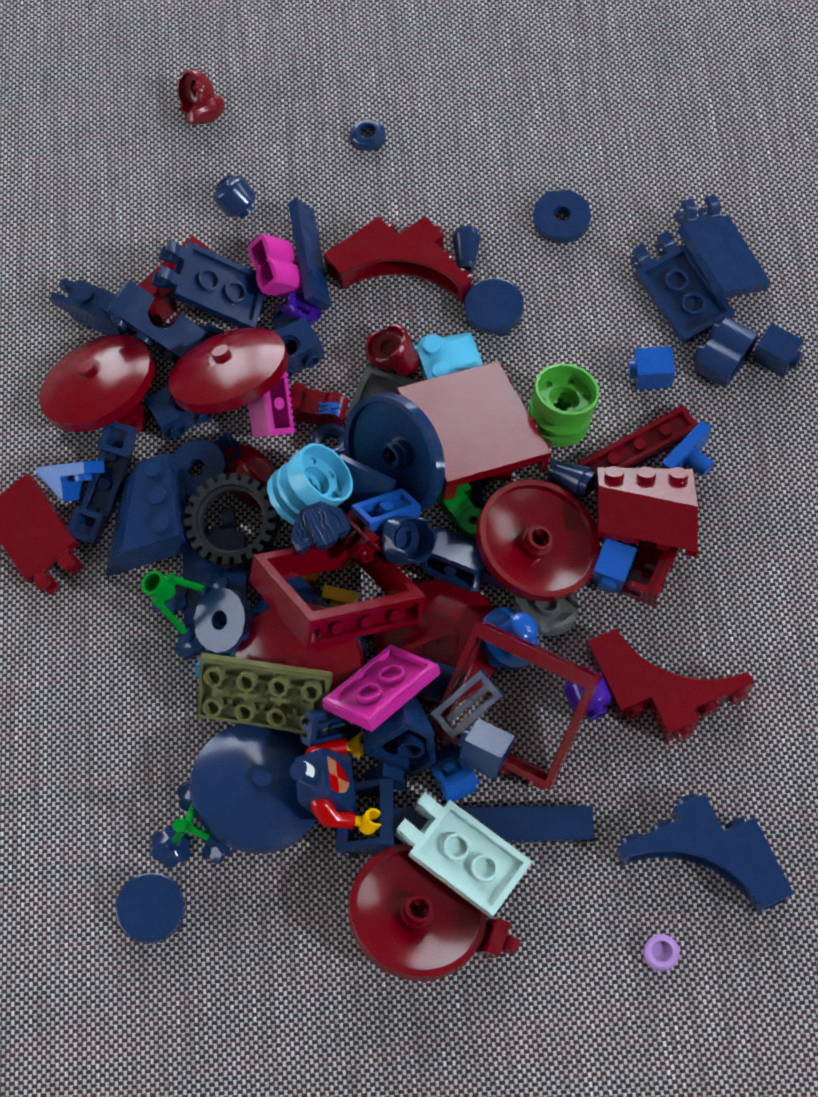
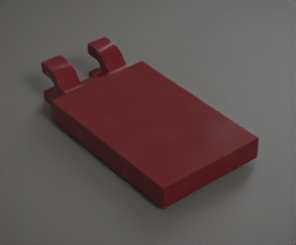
(35, 534)

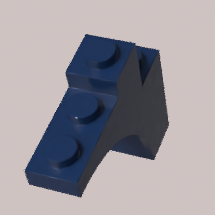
(734, 853)

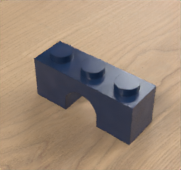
(131, 309)

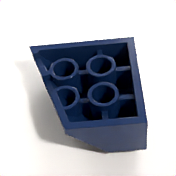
(150, 516)

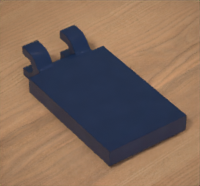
(720, 249)
(210, 283)
(679, 289)
(200, 570)

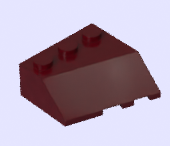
(648, 506)

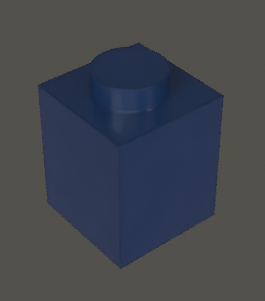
(778, 350)
(485, 748)

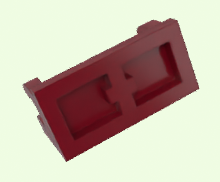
(650, 573)

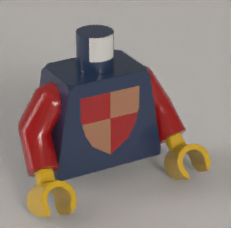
(327, 785)

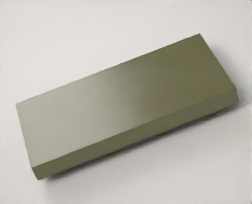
(260, 692)

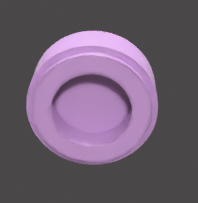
(661, 952)

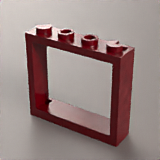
(398, 609)
(543, 658)

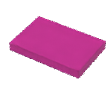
(380, 687)

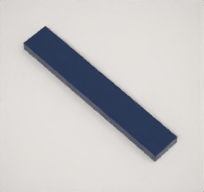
(522, 823)

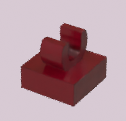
(496, 939)

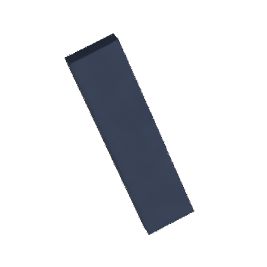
(309, 254)

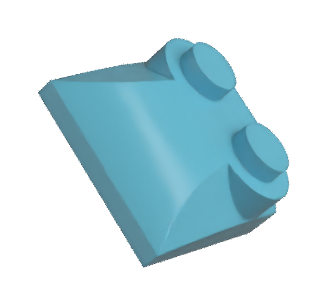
(447, 354)

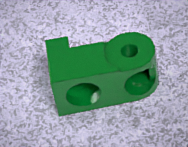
(462, 511)

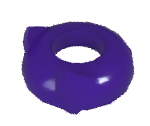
(295, 300)

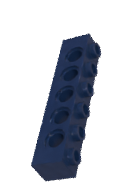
(296, 337)

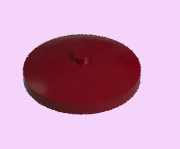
(228, 370)
(97, 383)
(537, 540)
(443, 608)
(275, 643)
(411, 918)

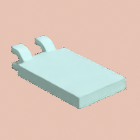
(464, 854)

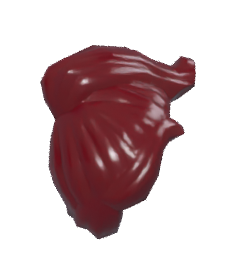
(198, 98)
(392, 350)

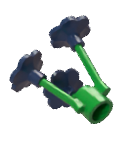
(169, 596)

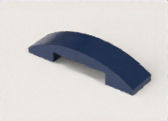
(105, 489)

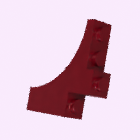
(382, 251)
(670, 697)

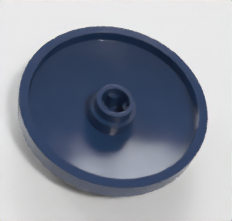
(398, 442)
(246, 789)

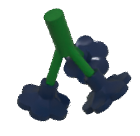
(173, 842)

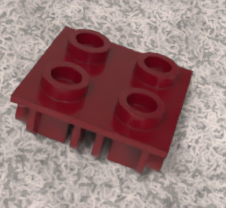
(361, 540)

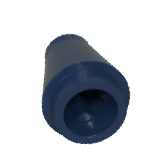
(466, 246)
(573, 477)

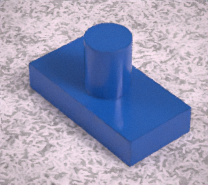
(689, 451)

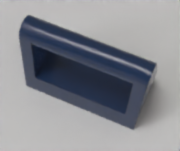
(384, 835)

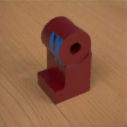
(317, 406)

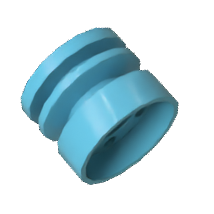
(309, 477)

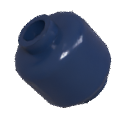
(234, 196)

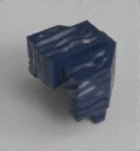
(318, 527)

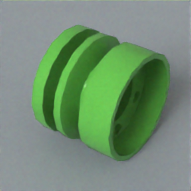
(563, 403)

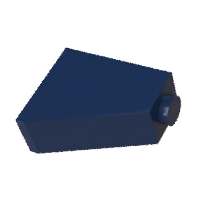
(403, 740)

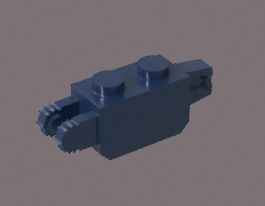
(88, 306)
(457, 561)

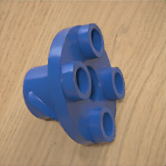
(519, 624)

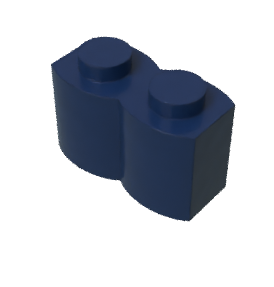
(724, 352)

